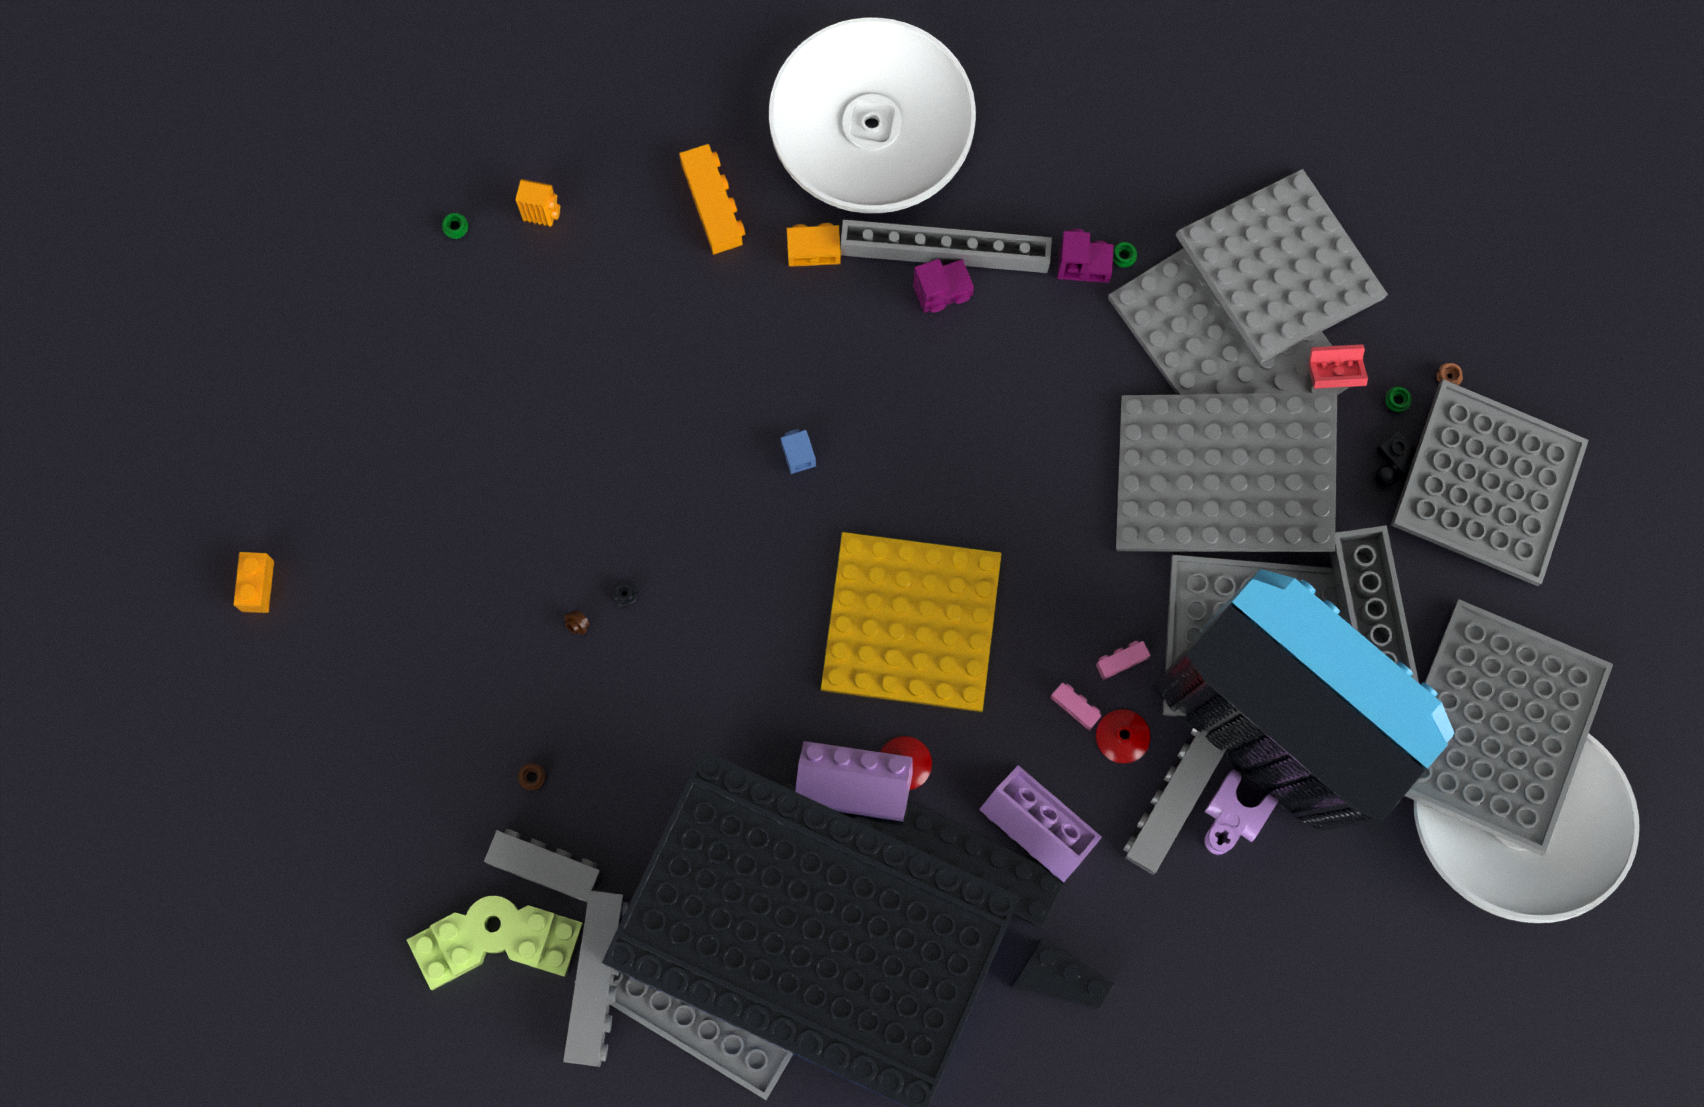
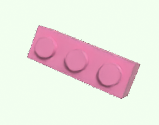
(1122, 659)
(1076, 706)

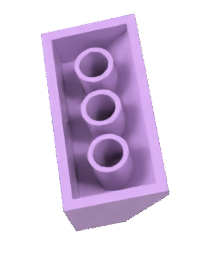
(855, 780)
(1040, 823)

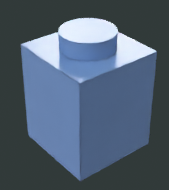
(798, 451)

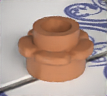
(1452, 369)

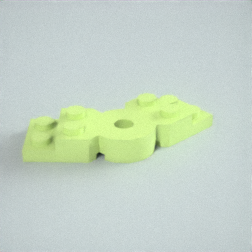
(526, 934)

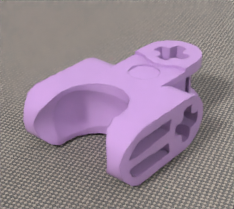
(1232, 817)

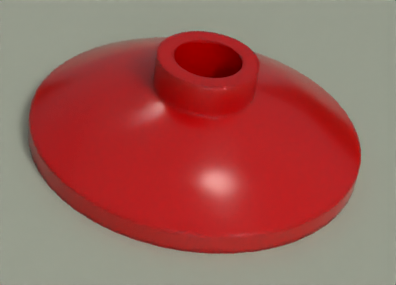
(1115, 747)
(920, 755)

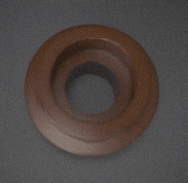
(576, 622)
(526, 770)

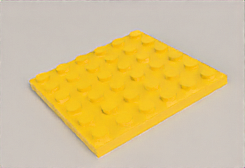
(911, 622)

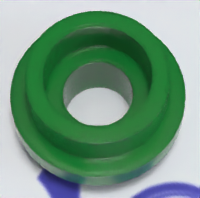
(451, 219)
(1129, 249)
(1399, 392)

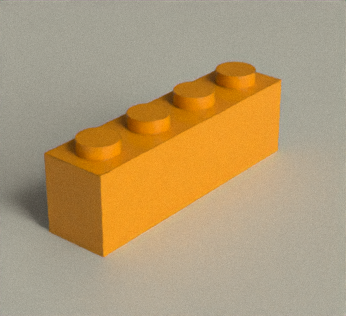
(711, 198)

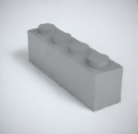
(543, 866)

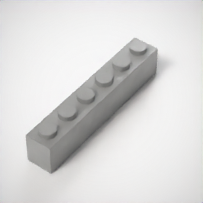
(1173, 803)
(594, 982)

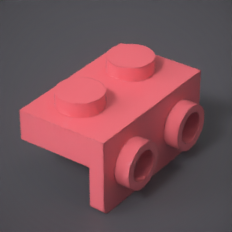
(1337, 366)

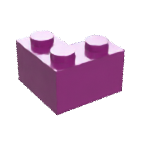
(1084, 260)
(942, 285)

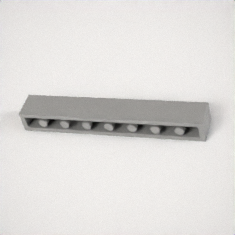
(948, 245)

